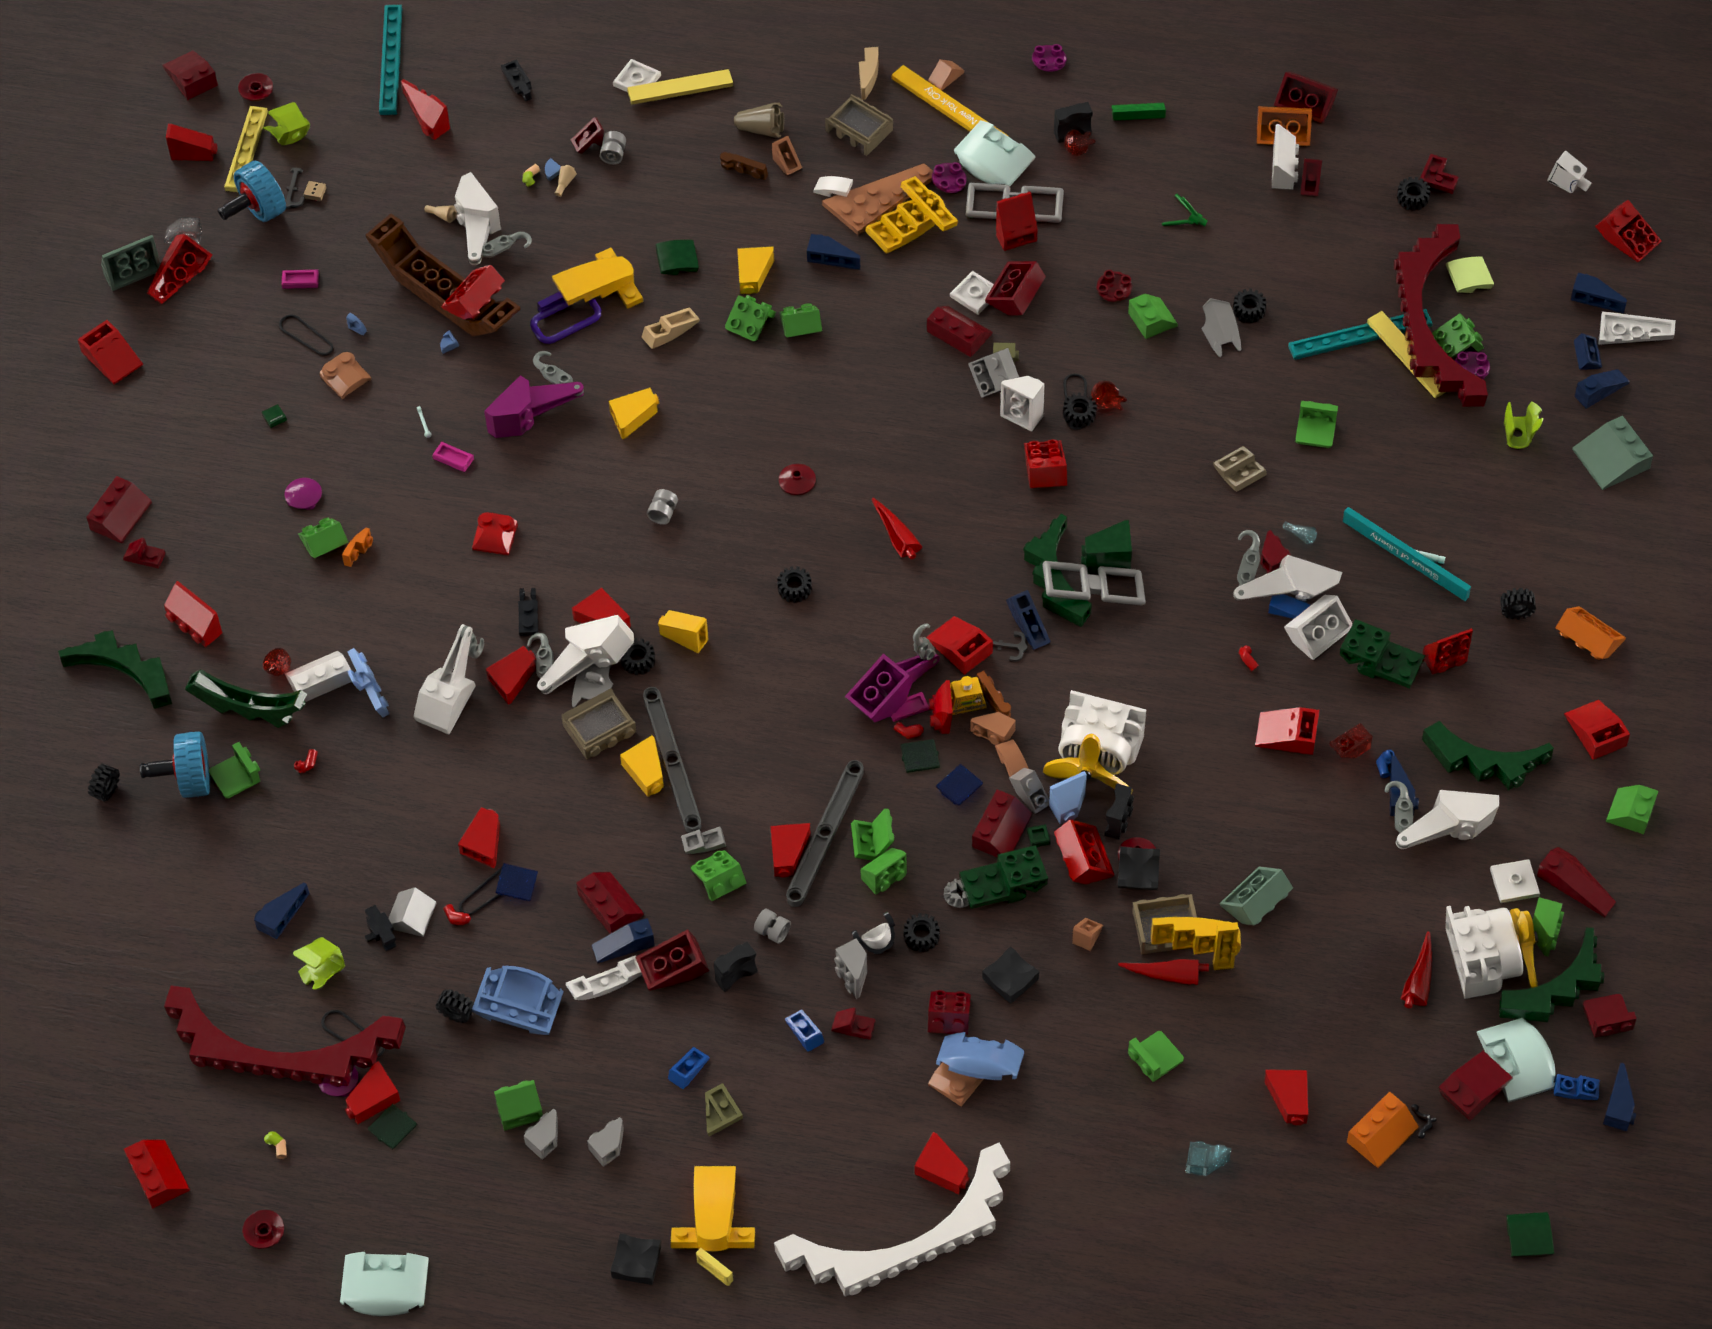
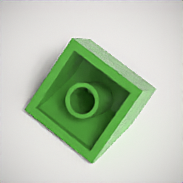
(1150, 315)
(1632, 807)

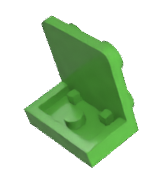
(748, 317)
(1458, 336)
(1316, 424)
(236, 772)
(872, 838)
(719, 874)
(1155, 1055)

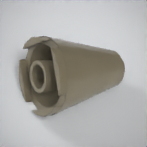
(761, 120)

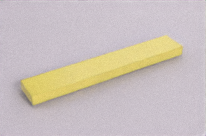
(680, 86)
(247, 143)
(1396, 342)

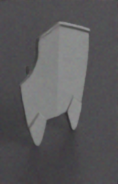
(1220, 325)
(591, 683)

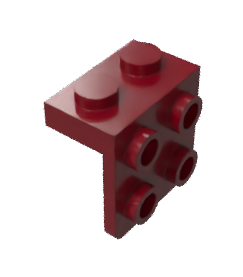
(949, 1012)
(1608, 1015)

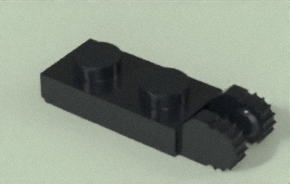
(528, 613)

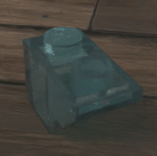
(1206, 1158)

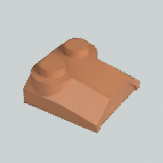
(344, 374)
(953, 1085)

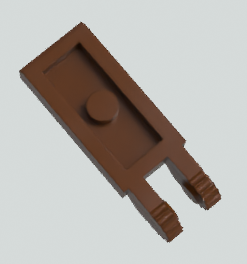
(743, 165)

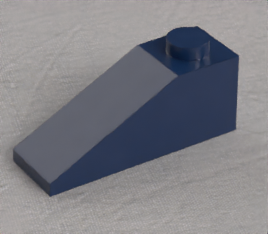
(828, 251)
(1596, 293)
(1599, 387)
(1028, 619)
(1398, 774)
(279, 912)
(626, 940)
(1621, 1103)

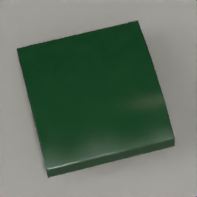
(677, 256)
(1530, 1234)

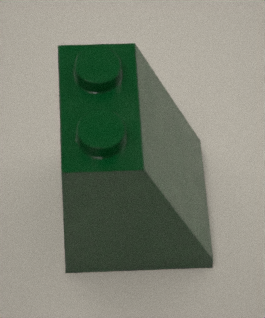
(1108, 548)

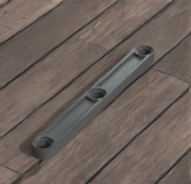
(675, 771)
(820, 844)

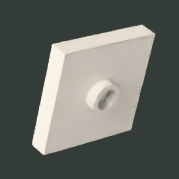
(1514, 881)

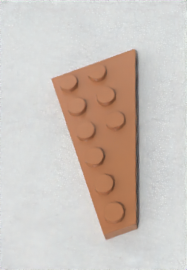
(871, 201)

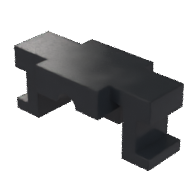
(380, 928)

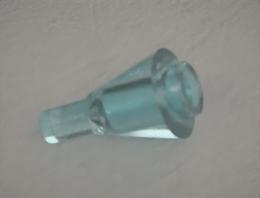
(1305, 533)

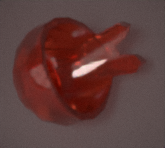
(1077, 143)
(1107, 395)
(277, 662)

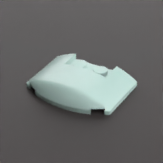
(993, 155)
(1522, 1054)
(384, 1283)

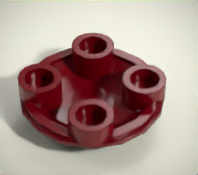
(1114, 286)

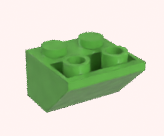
(800, 320)
(323, 537)
(885, 870)
(1547, 924)
(518, 1104)

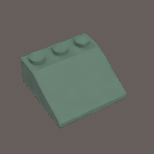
(130, 263)
(1613, 453)

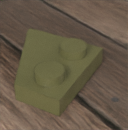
(720, 1110)

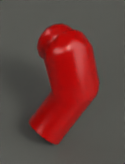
(1245, 655)
(909, 731)
(309, 763)
(454, 917)

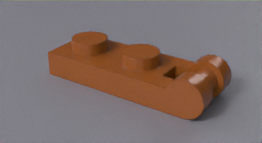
(993, 696)

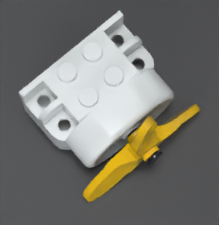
(1098, 739)
(1490, 947)

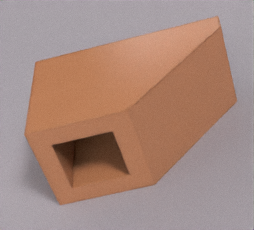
(994, 727)

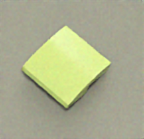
(1469, 274)

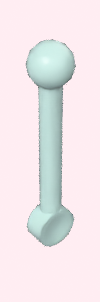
(427, 434)

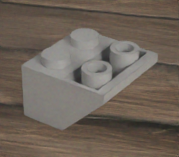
(992, 370)
(852, 966)

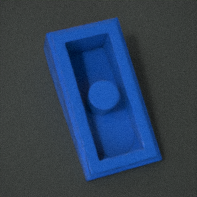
(1286, 606)
(805, 1030)
(687, 1067)

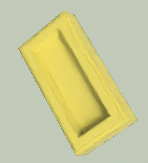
(714, 1267)

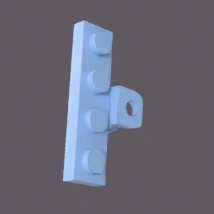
(365, 679)

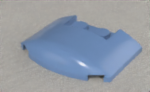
(518, 999)
(980, 1057)

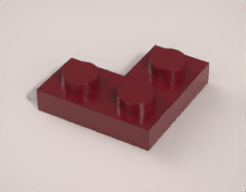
(1435, 177)

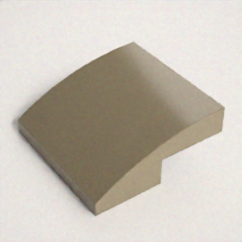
(1239, 468)

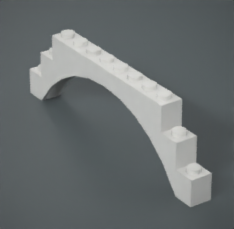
(867, 1268)

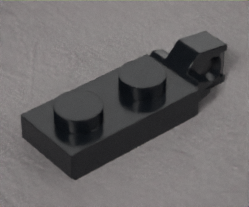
(517, 79)

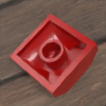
(495, 533)
(941, 709)

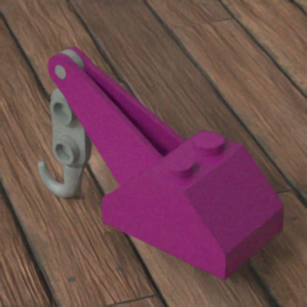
(515, 408)
(888, 683)

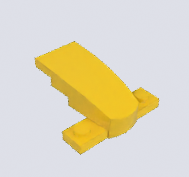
(911, 217)
(599, 278)
(1200, 934)
(713, 1213)

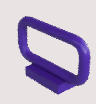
(554, 304)

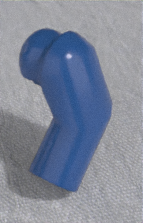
(1383, 762)

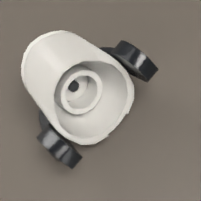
(878, 938)

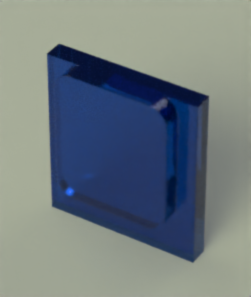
(959, 785)
(516, 882)

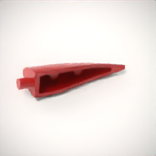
(901, 537)
(1177, 971)
(1418, 984)

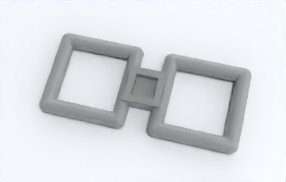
(1059, 192)
(1094, 583)

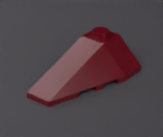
(1573, 879)

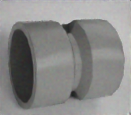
(612, 147)
(662, 506)
(771, 925)

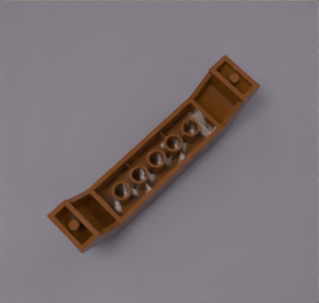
(430, 277)

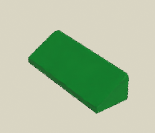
(1138, 111)

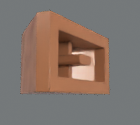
(945, 74)
(785, 156)
(1086, 933)

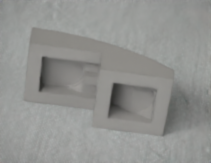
(703, 842)

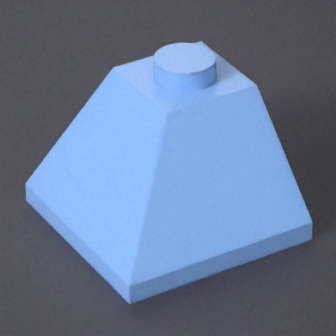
(1068, 797)

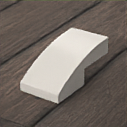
(833, 184)

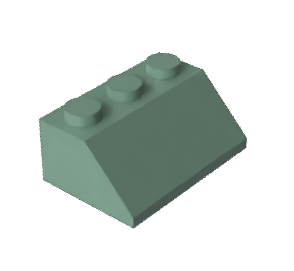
(1257, 895)

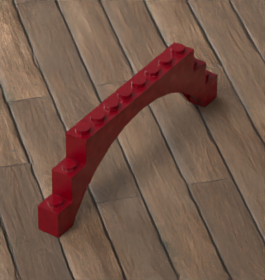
(1426, 354)
(325, 1065)

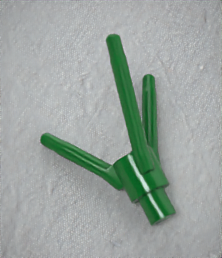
(1195, 217)

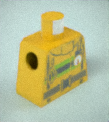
(966, 695)

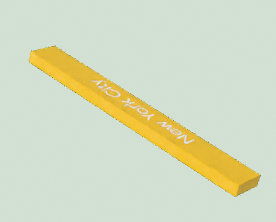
(937, 98)

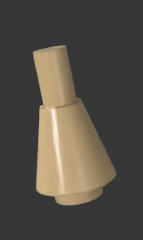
(566, 175)
(446, 213)

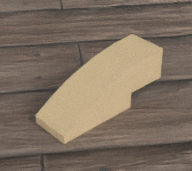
(868, 71)
(669, 327)

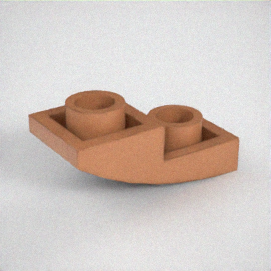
(1011, 756)

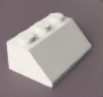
(1284, 159)
(1022, 401)
(1319, 626)
(320, 675)

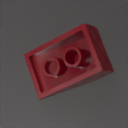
(191, 74)
(672, 962)
(1474, 1084)

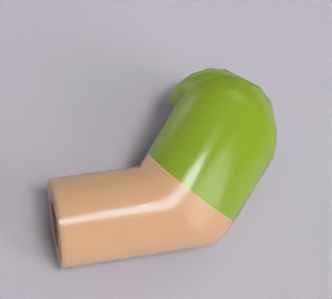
(529, 173)
(278, 1141)

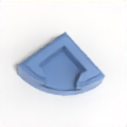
(552, 169)
(355, 324)
(448, 342)

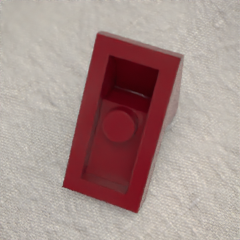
(588, 135)
(1311, 177)
(145, 555)
(850, 1024)

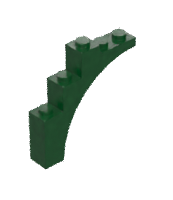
(1043, 550)
(105, 652)
(250, 704)
(1483, 763)
(1539, 1002)

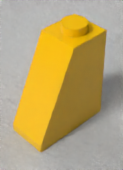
(754, 267)
(633, 410)
(684, 629)
(644, 766)

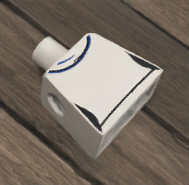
(1569, 174)

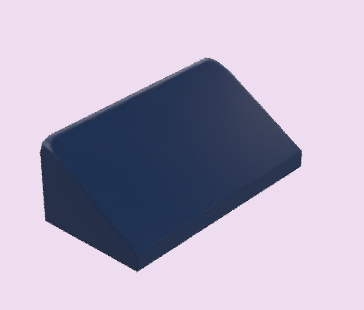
(1587, 352)

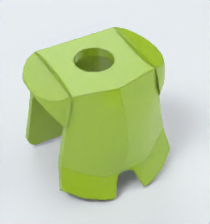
(291, 124)
(1526, 424)
(321, 961)

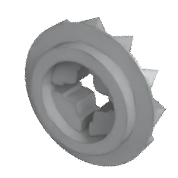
(952, 897)

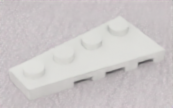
(1633, 328)

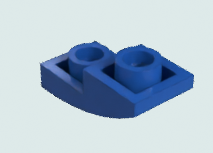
(1576, 1088)

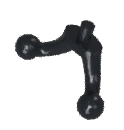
(1421, 1134)

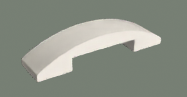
(606, 981)

